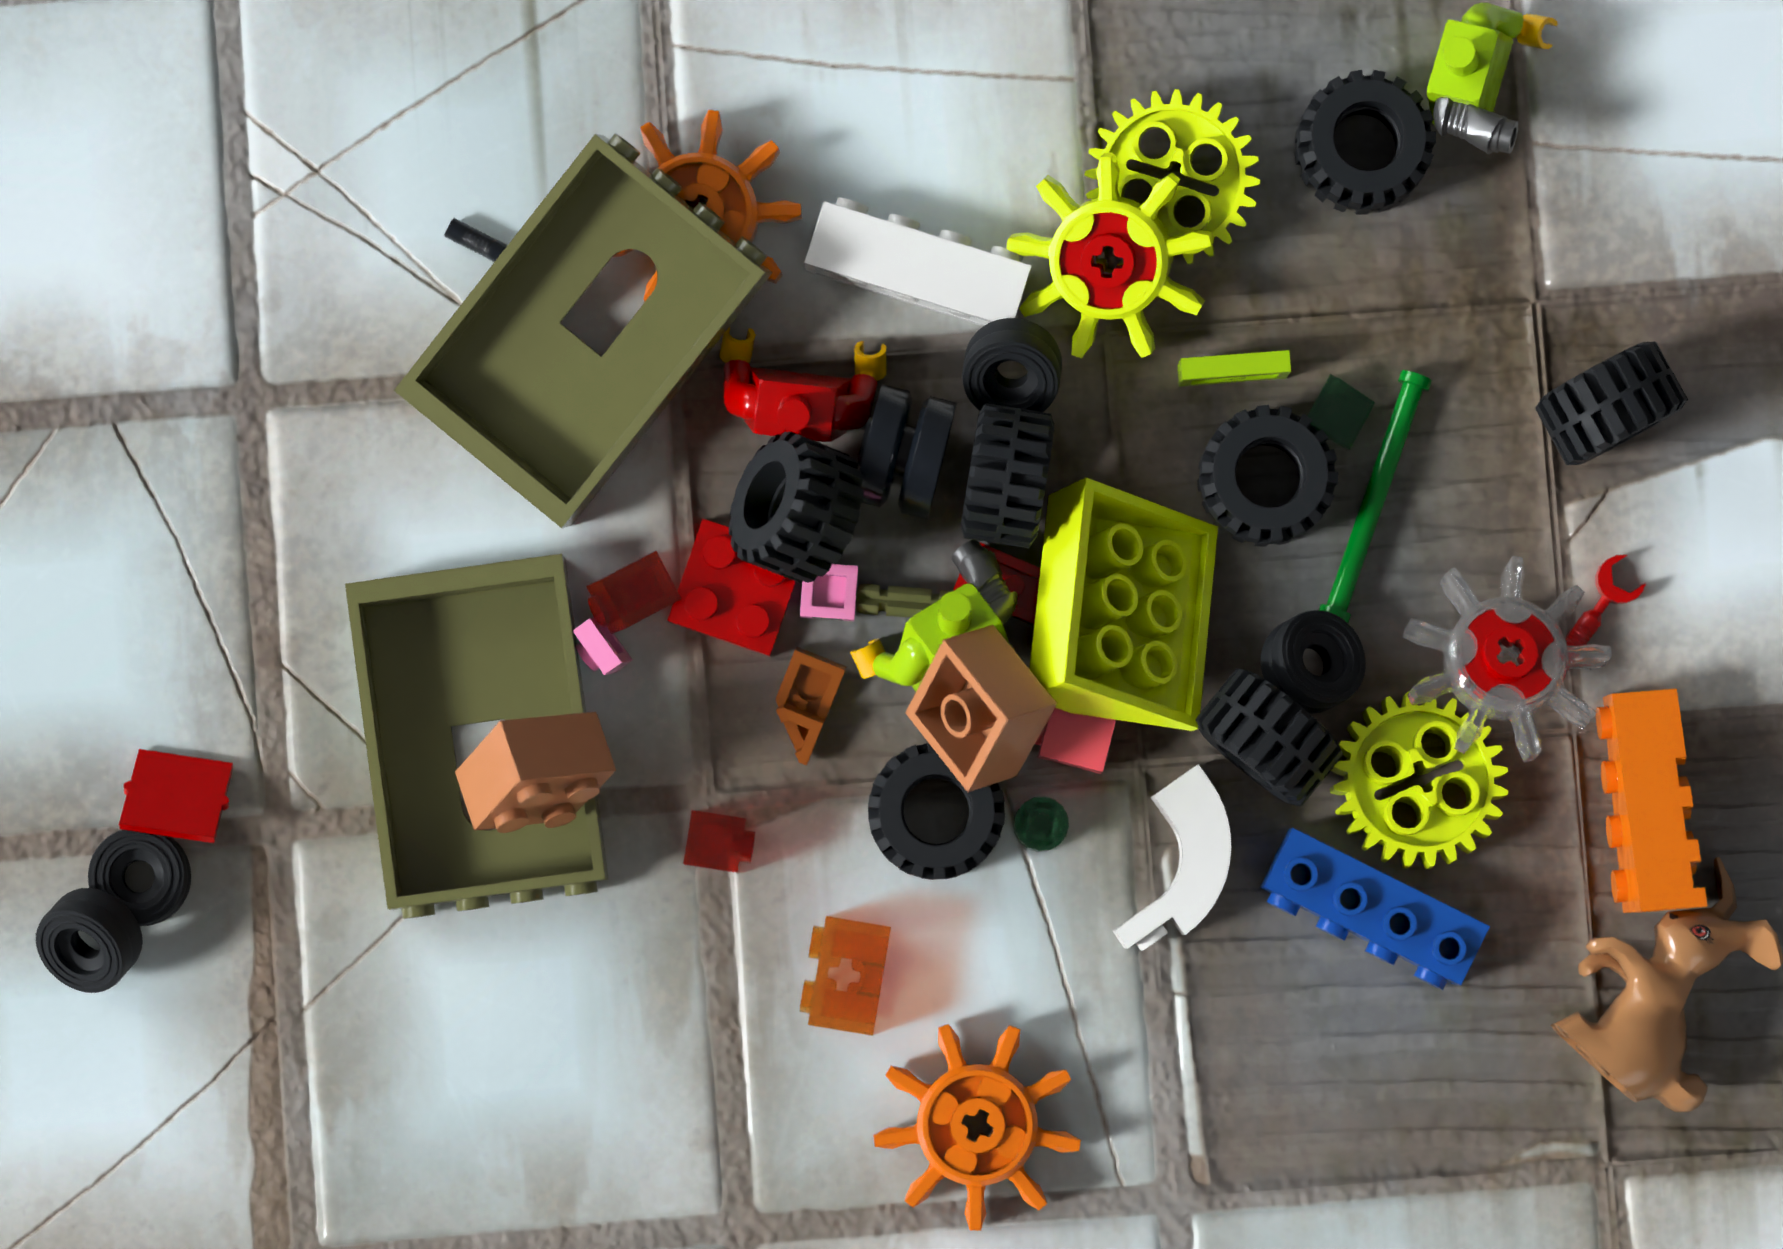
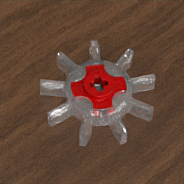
(1508, 689)

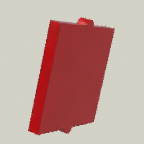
(176, 796)

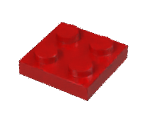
(730, 596)

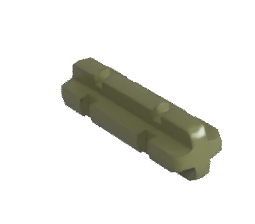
(895, 601)

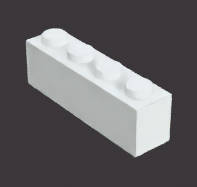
(915, 265)

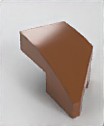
(807, 698)

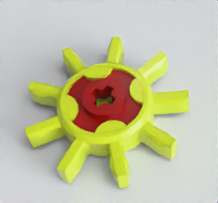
(1136, 238)

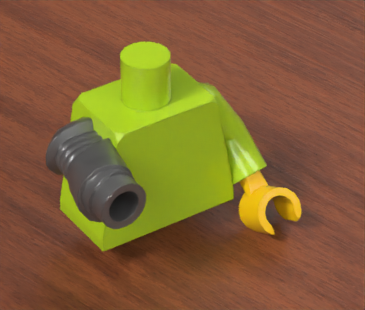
(1471, 72)
(970, 607)

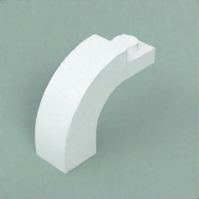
(1204, 860)

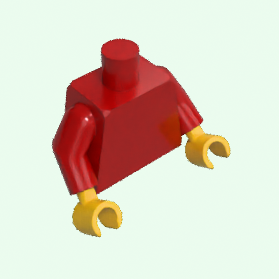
(795, 401)

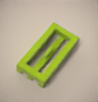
(1234, 368)

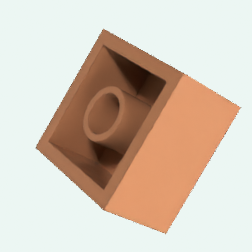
(980, 708)
(535, 771)

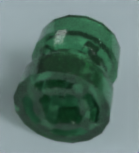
(1035, 829)

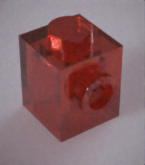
(632, 593)
(718, 842)

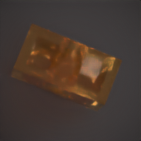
(856, 1008)

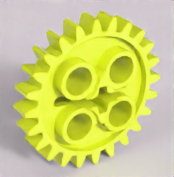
(1188, 130)
(1437, 824)

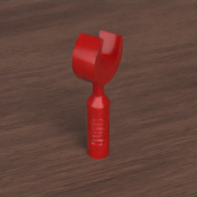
(1591, 620)

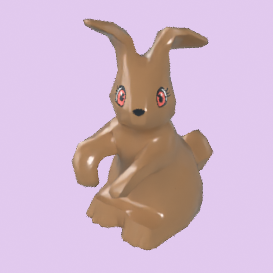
(1644, 1029)

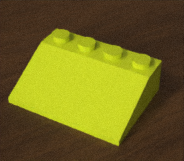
(1123, 607)

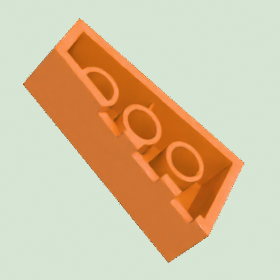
(1648, 802)

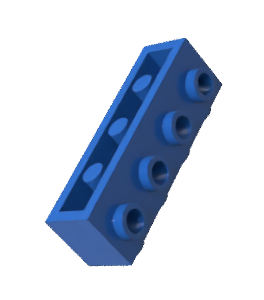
(1373, 907)

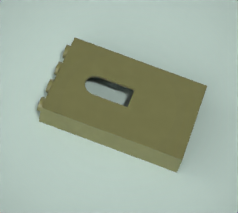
(535, 394)
(457, 654)

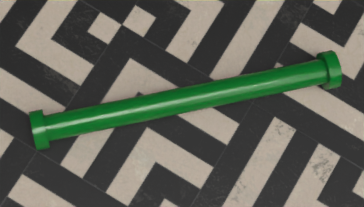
(1376, 492)

